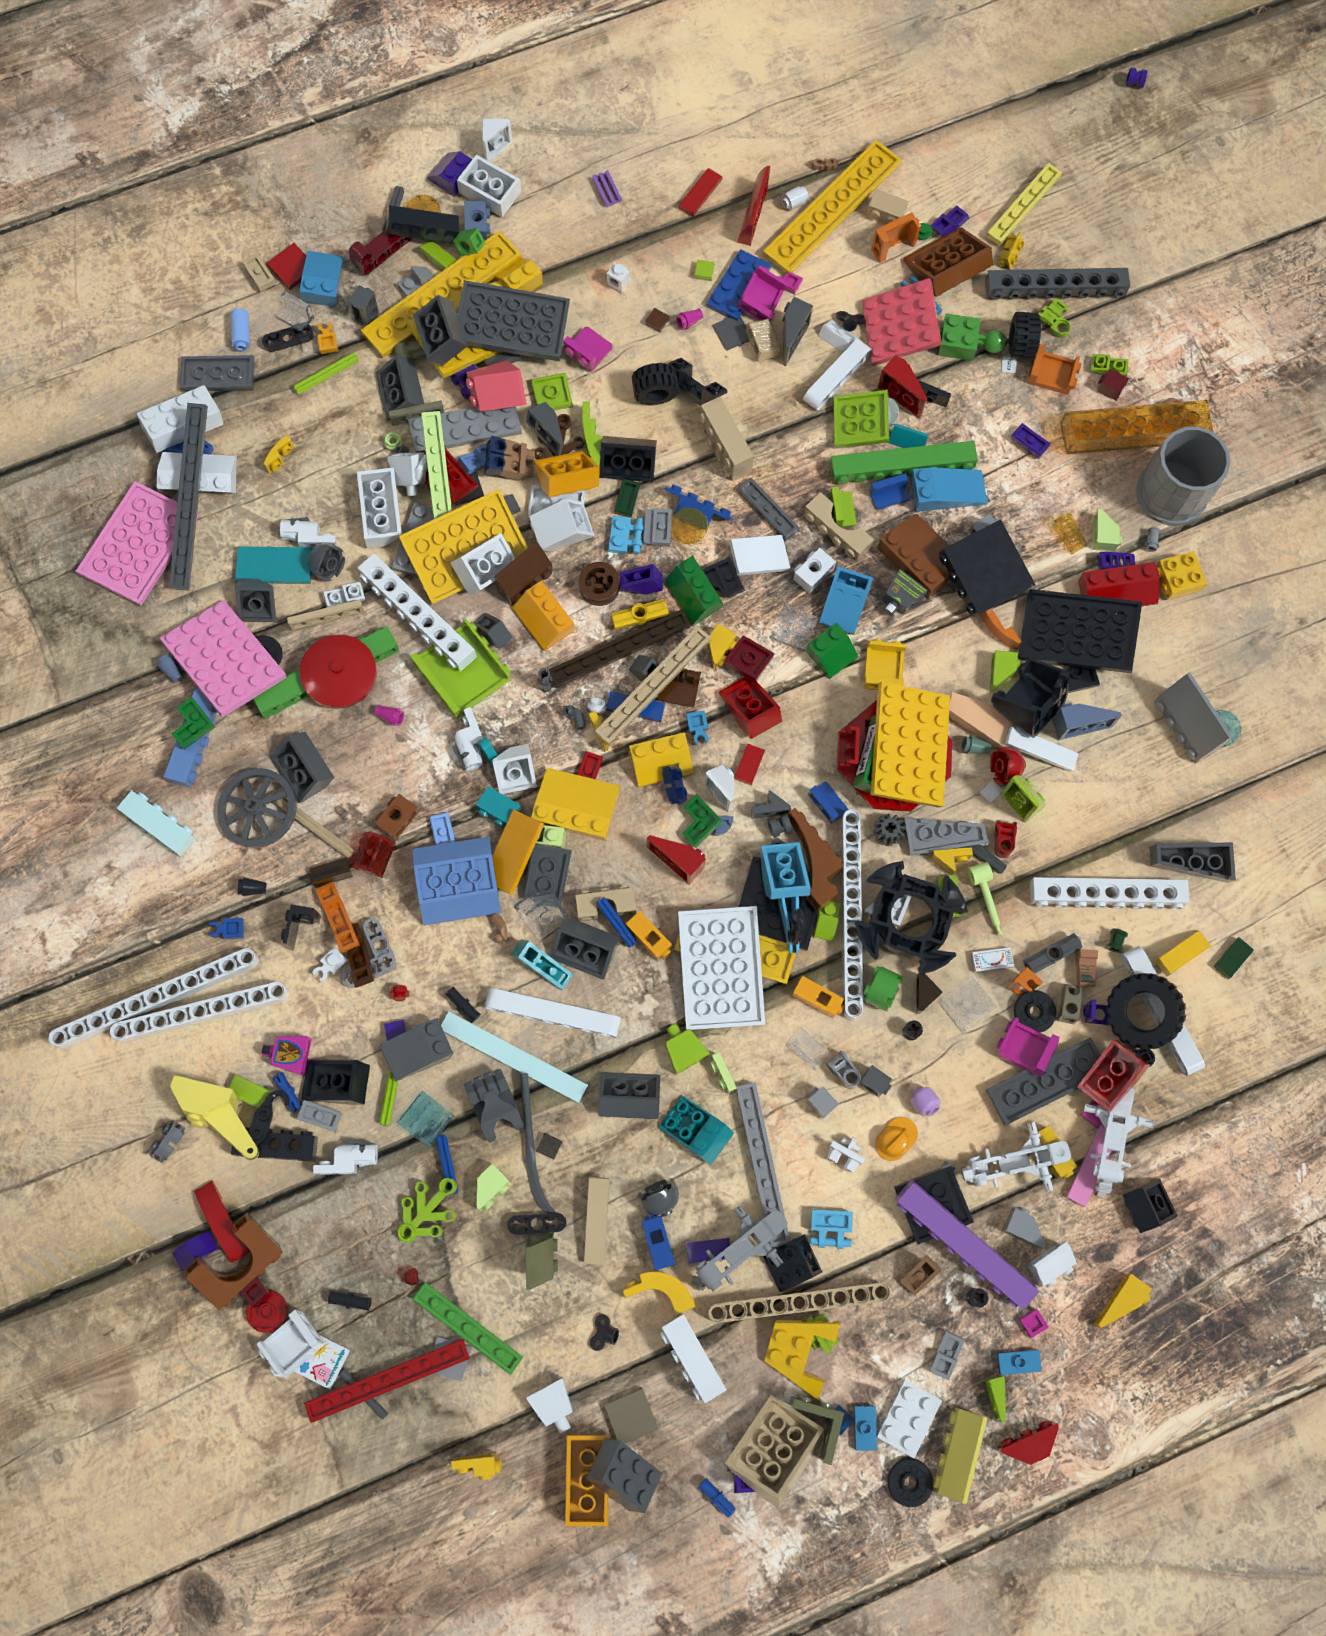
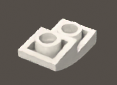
(346, 594)

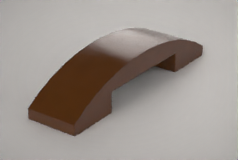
(360, 961)

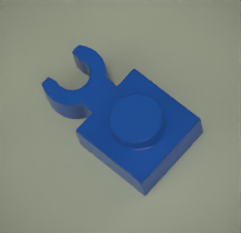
(231, 928)

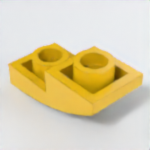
(274, 458)

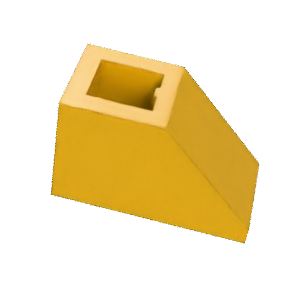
(721, 643)

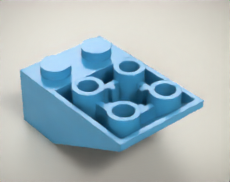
(846, 599)

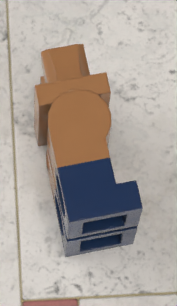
(508, 459)

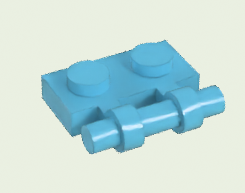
(620, 532)
(832, 1222)

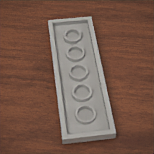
(469, 426)

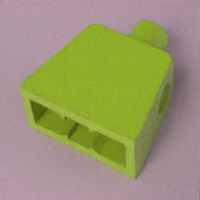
(684, 1049)

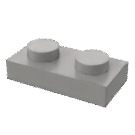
(319, 1116)

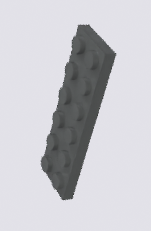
(1029, 1092)

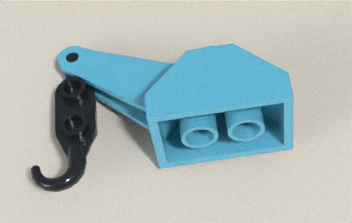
(785, 877)

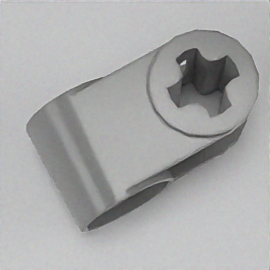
(843, 1069)

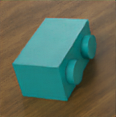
(496, 806)

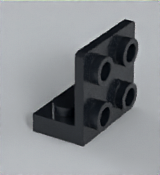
(293, 916)
(797, 1266)

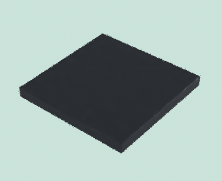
(768, 909)

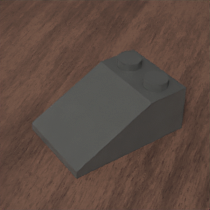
(796, 323)
(417, 1049)

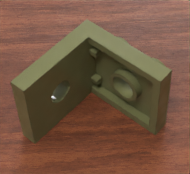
(833, 1428)

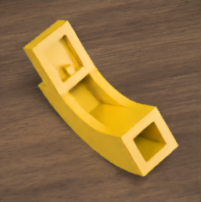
(672, 1287)

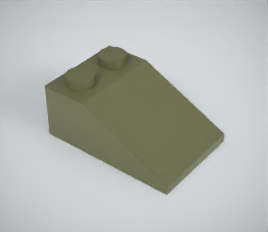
(540, 1259)

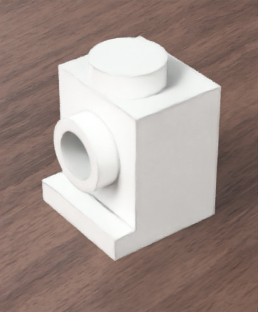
(620, 274)

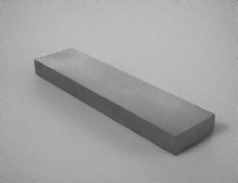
(768, 509)

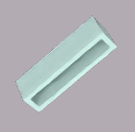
(156, 823)

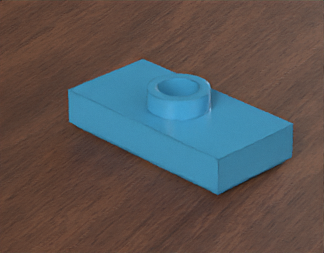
(1019, 1362)
(865, 1428)

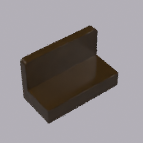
(329, 872)

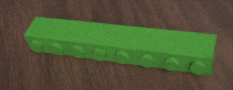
(896, 462)
(291, 689)

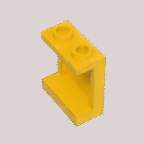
(884, 663)

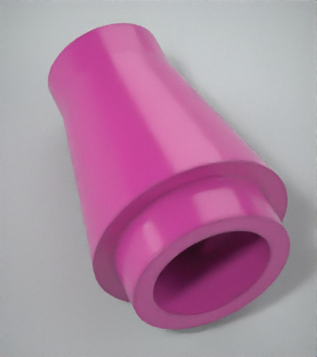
(688, 318)
(390, 714)

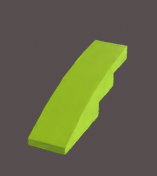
(592, 441)

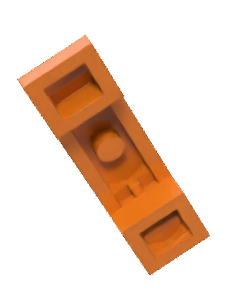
(1006, 636)
(337, 917)

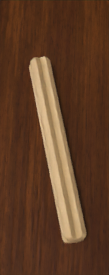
(318, 829)

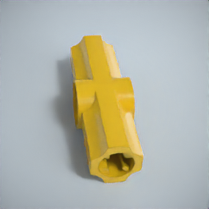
(650, 610)

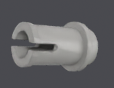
(1152, 539)

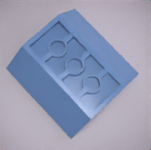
(456, 881)

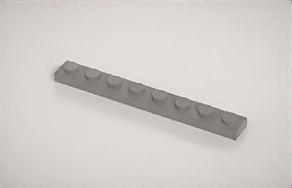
(761, 1156)

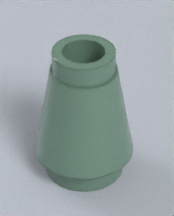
(974, 745)

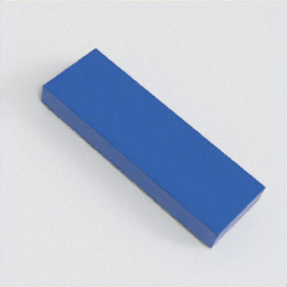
(653, 711)

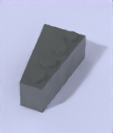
(1198, 859)

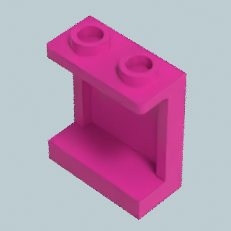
(762, 294)
(1027, 1047)

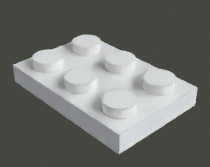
(909, 1418)

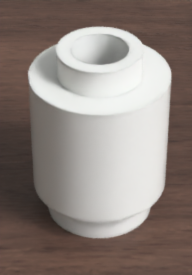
(795, 198)

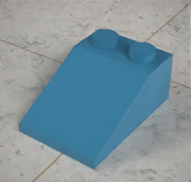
(321, 278)

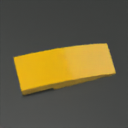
(1182, 953)

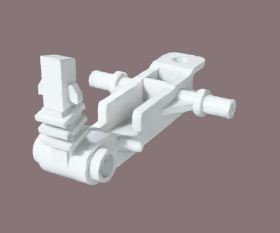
(1114, 1139)
(1016, 1162)

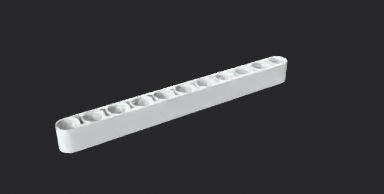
(847, 922)
(144, 998)

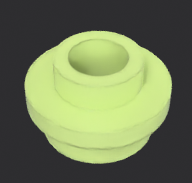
(392, 437)

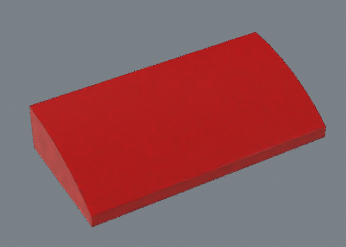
(754, 207)

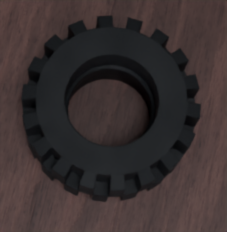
(1024, 335)
(655, 384)

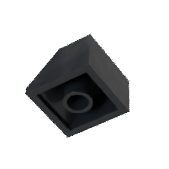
(1149, 1206)

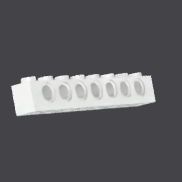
(376, 567)
(1176, 888)

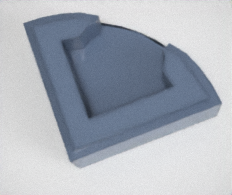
(724, 826)

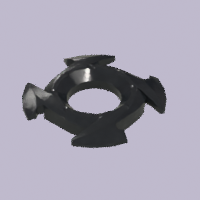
(882, 930)

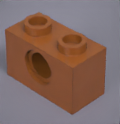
(395, 828)

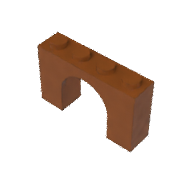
(221, 1287)

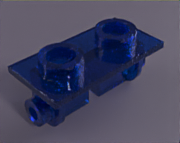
(673, 775)

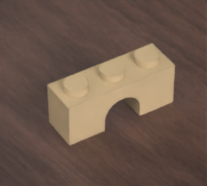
(622, 899)

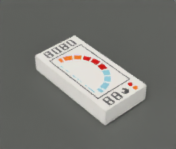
(992, 959)

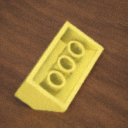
(960, 1455)

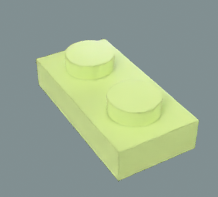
(726, 1081)

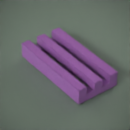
(596, 179)

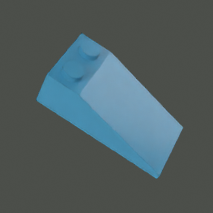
(947, 488)

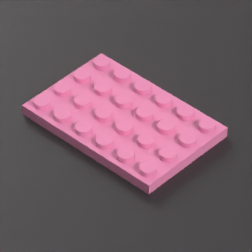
(133, 545)
(223, 658)

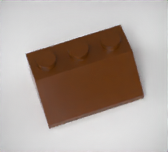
(523, 573)

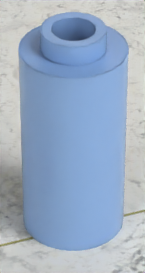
(240, 329)

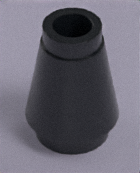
(251, 887)

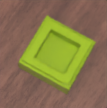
(704, 270)

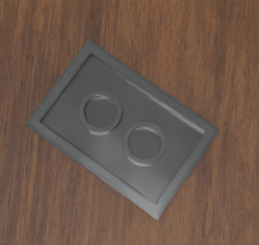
(548, 870)

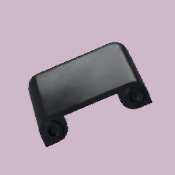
(1033, 697)

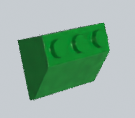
(693, 591)

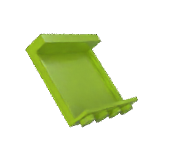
(473, 683)

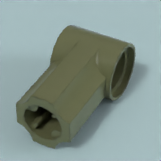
(408, 350)

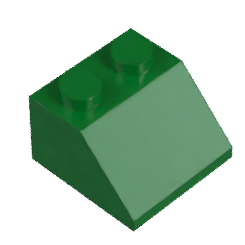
(832, 650)

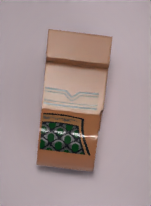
(1086, 967)

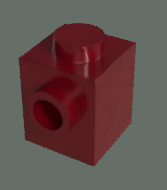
(1112, 384)

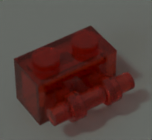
(373, 854)

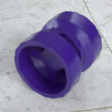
(1138, 78)

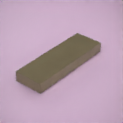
(402, 415)

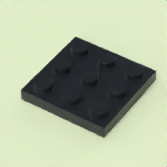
(945, 1189)

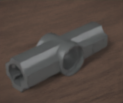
(1062, 948)

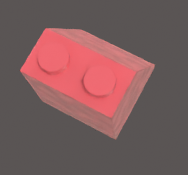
(496, 387)

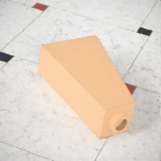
(979, 719)

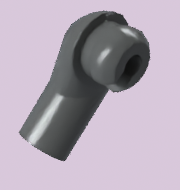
(576, 715)

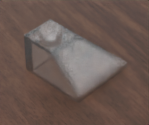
(541, 914)

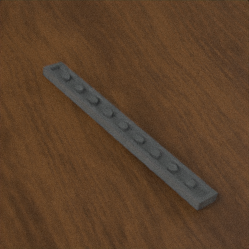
(188, 496)

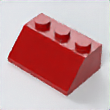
(459, 482)

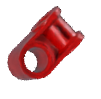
(1004, 834)

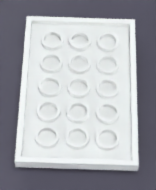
(721, 968)

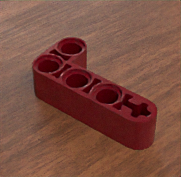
(376, 252)

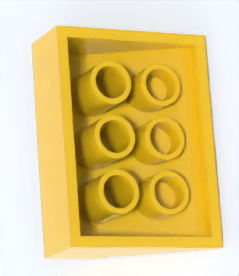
(576, 803)

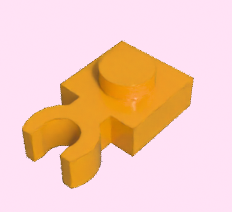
(327, 339)

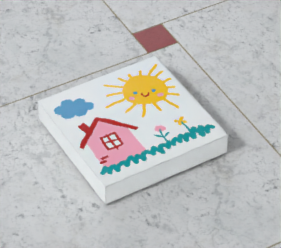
(325, 1364)

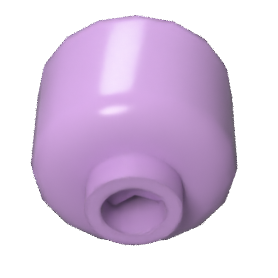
(925, 1101)

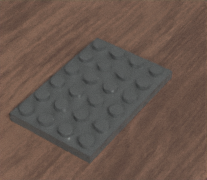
(513, 320)

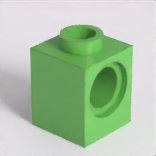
(469, 241)

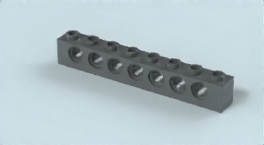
(1065, 279)

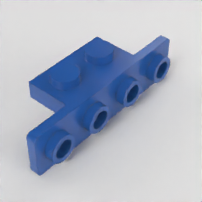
(692, 500)

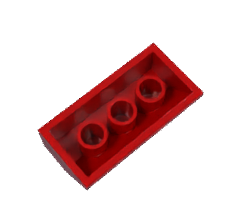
(1127, 582)

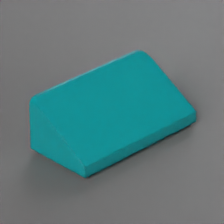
(907, 437)

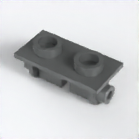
(161, 1147)

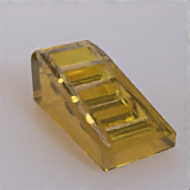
(1071, 523)

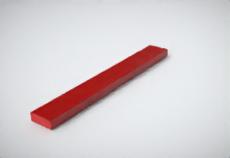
(386, 1380)

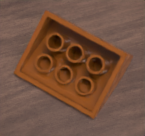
(950, 260)
(915, 550)

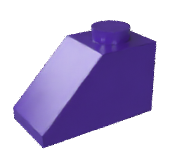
(642, 580)

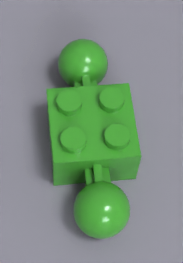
(961, 336)

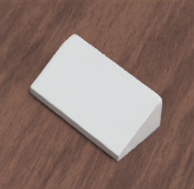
(837, 336)

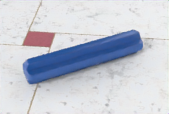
(616, 922)
(445, 1159)

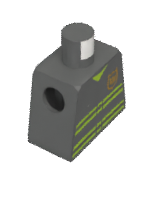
(903, 594)

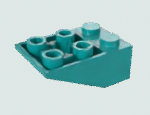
(696, 1130)

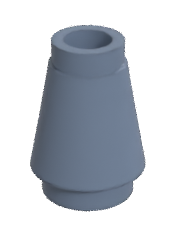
(170, 667)

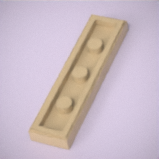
(325, 615)

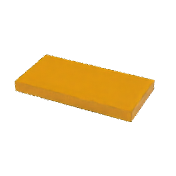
(515, 850)

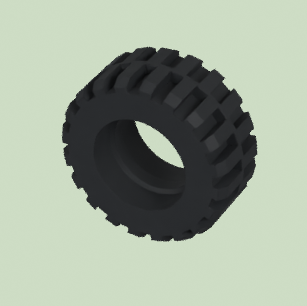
(1165, 991)

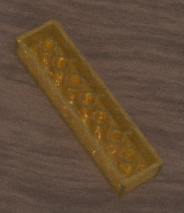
(1130, 425)

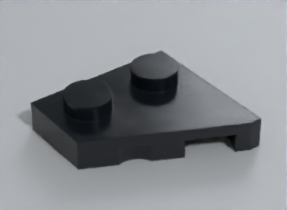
(724, 578)

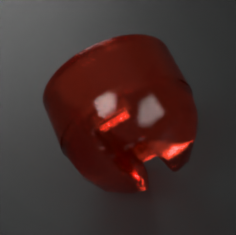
(411, 1276)

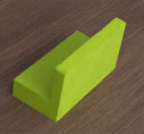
(843, 508)

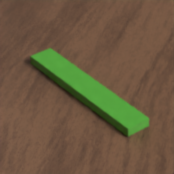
(468, 1328)

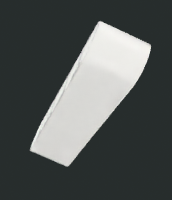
(837, 374)

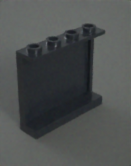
(986, 568)

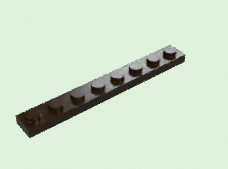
(619, 648)

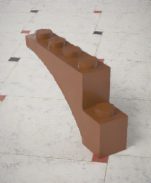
(821, 861)

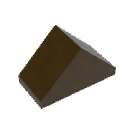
(926, 992)

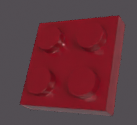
(749, 659)

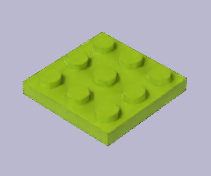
(861, 419)

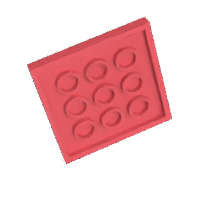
(901, 322)

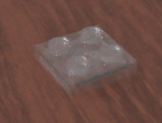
(794, 628)

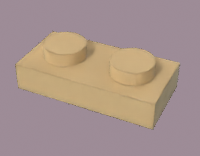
(258, 272)

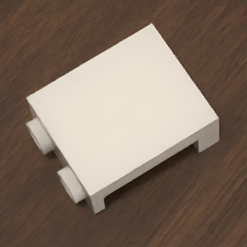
(290, 1345)

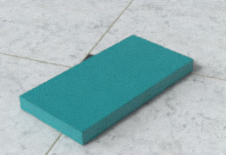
(274, 564)

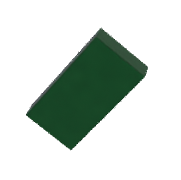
(627, 498)
(1233, 958)

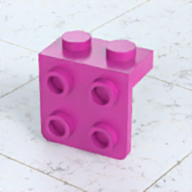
(587, 348)

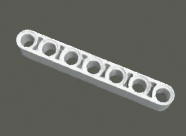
(552, 1012)
(1182, 1046)

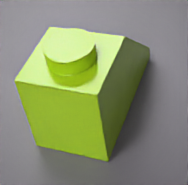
(1003, 667)

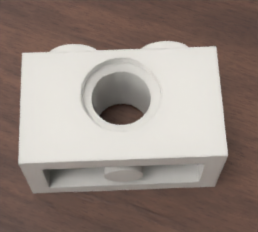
(808, 579)

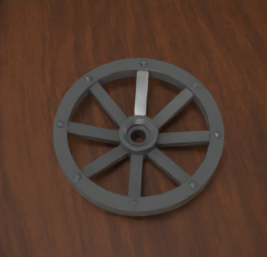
(259, 810)

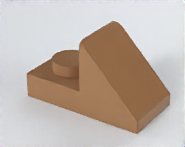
(920, 1274)

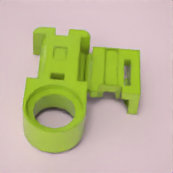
(1052, 314)

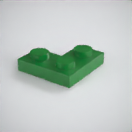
(196, 726)
(705, 821)

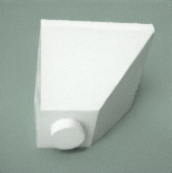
(514, 770)
(721, 784)

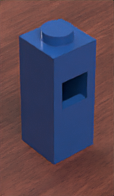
(658, 1242)

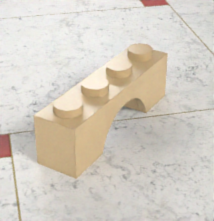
(854, 542)

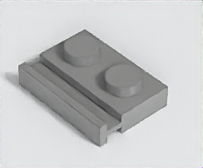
(657, 527)

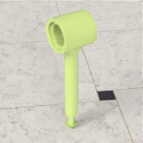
(981, 875)

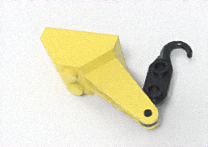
(216, 1108)

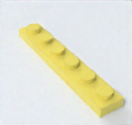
(1024, 204)

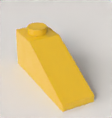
(1126, 1298)

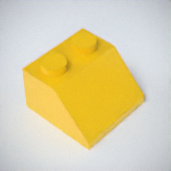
(521, 275)

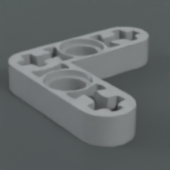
(379, 955)

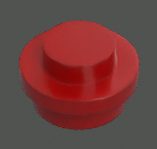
(399, 993)

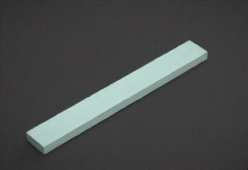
(513, 1057)

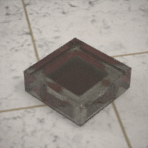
(549, 1146)

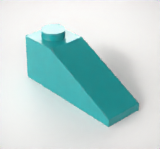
(541, 964)

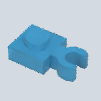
(697, 724)

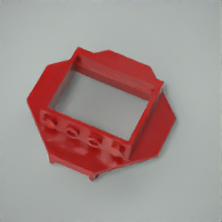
(849, 750)

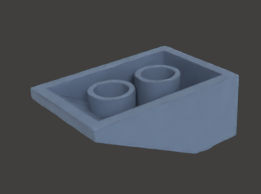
(1082, 719)

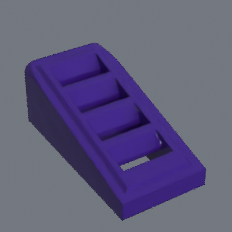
(1103, 556)

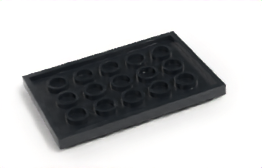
(1080, 630)

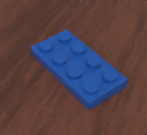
(733, 283)

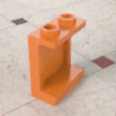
(894, 233)
(1054, 371)

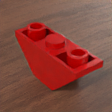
(1031, 1445)

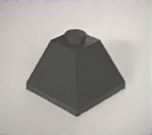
(255, 600)

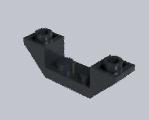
(691, 387)

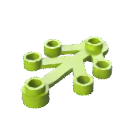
(424, 1212)

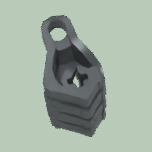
(492, 1102)

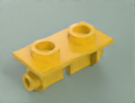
(1014, 245)

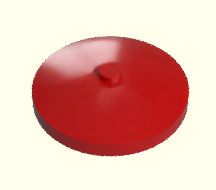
(338, 671)

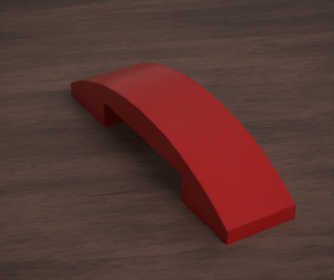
(220, 1221)

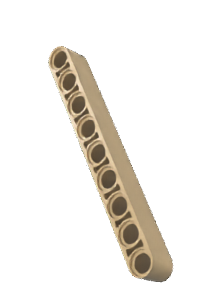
(808, 1297)

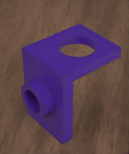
(1089, 1013)

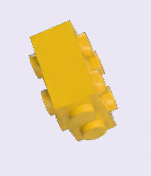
(1181, 575)

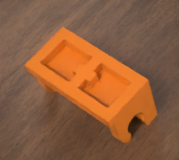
(1027, 980)

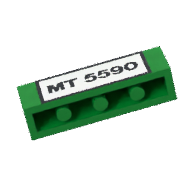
(864, 770)

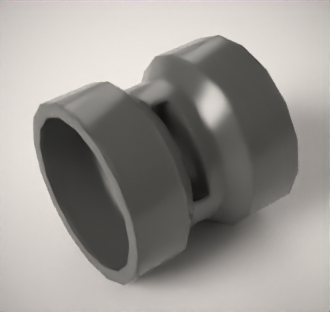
(779, 825)

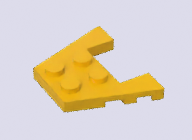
(791, 1347)

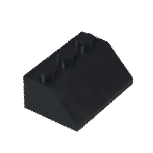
(627, 458)

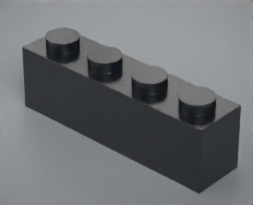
(422, 224)

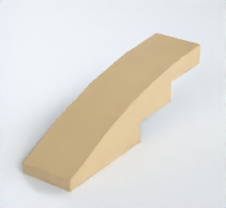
(596, 1221)

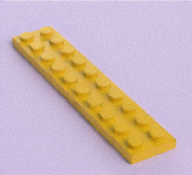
(832, 207)
(480, 267)

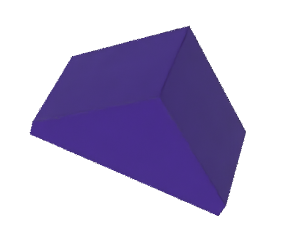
(199, 1246)

